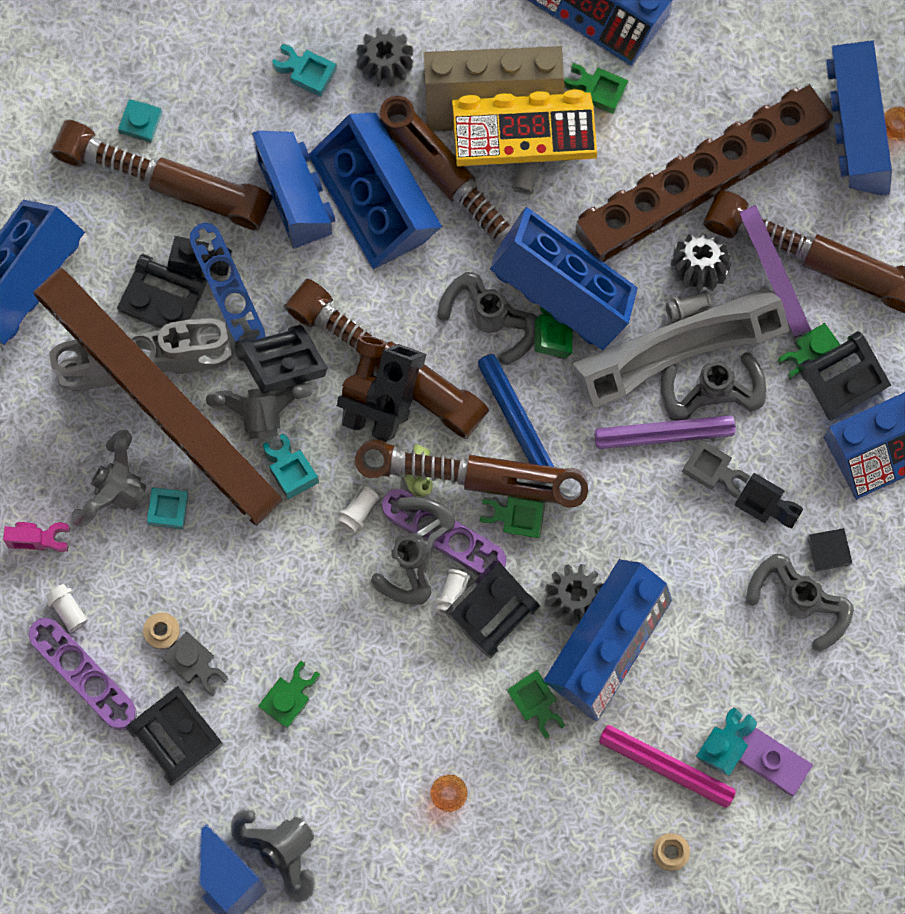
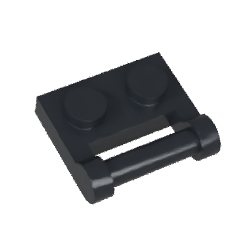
(157, 305)
(284, 366)
(849, 386)
(484, 601)
(184, 727)

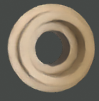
(166, 640)
(671, 840)

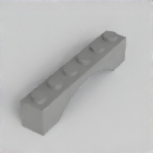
(731, 324)

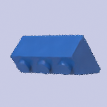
(293, 186)
(225, 878)

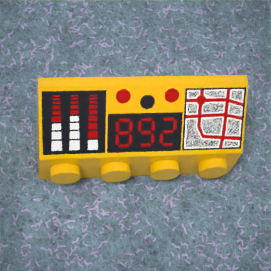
(524, 128)

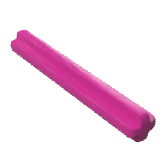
(667, 766)

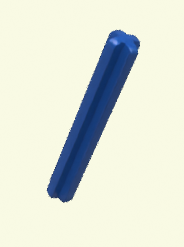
(513, 411)

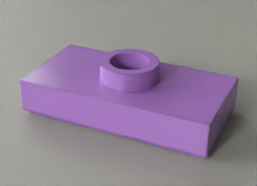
(774, 762)

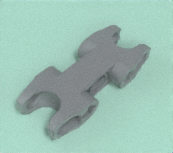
(174, 348)

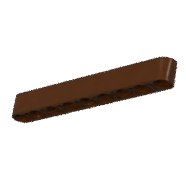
(157, 395)

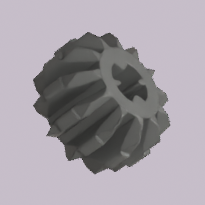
(384, 68)
(700, 262)
(563, 599)

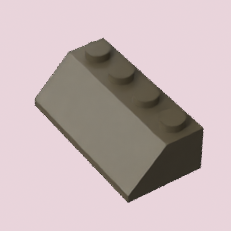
(487, 74)

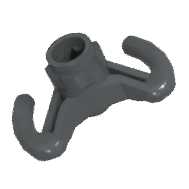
(490, 313)
(715, 387)
(259, 409)
(113, 483)
(415, 551)
(802, 597)
(280, 849)

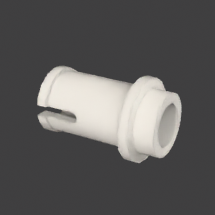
(358, 509)
(454, 586)
(66, 607)

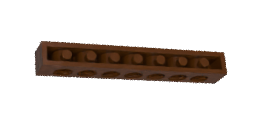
(801, 105)

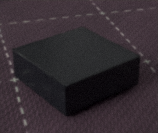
(829, 549)

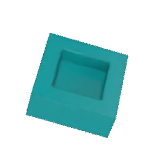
(140, 120)
(167, 508)

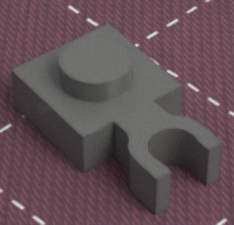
(710, 465)
(191, 660)

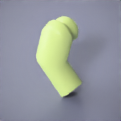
(418, 486)

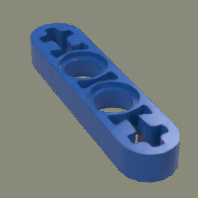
(232, 285)

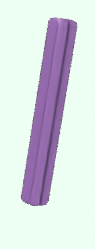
(665, 432)

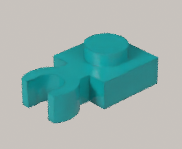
(308, 72)
(290, 470)
(726, 745)

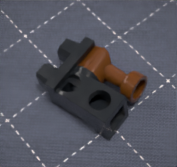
(384, 396)

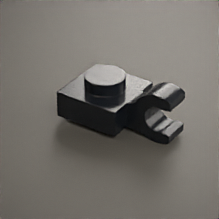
(184, 260)
(762, 500)

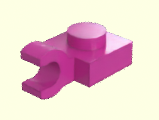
(28, 536)

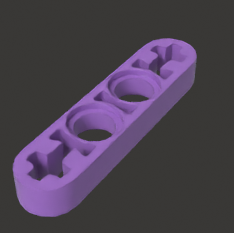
(775, 270)
(442, 543)
(79, 677)

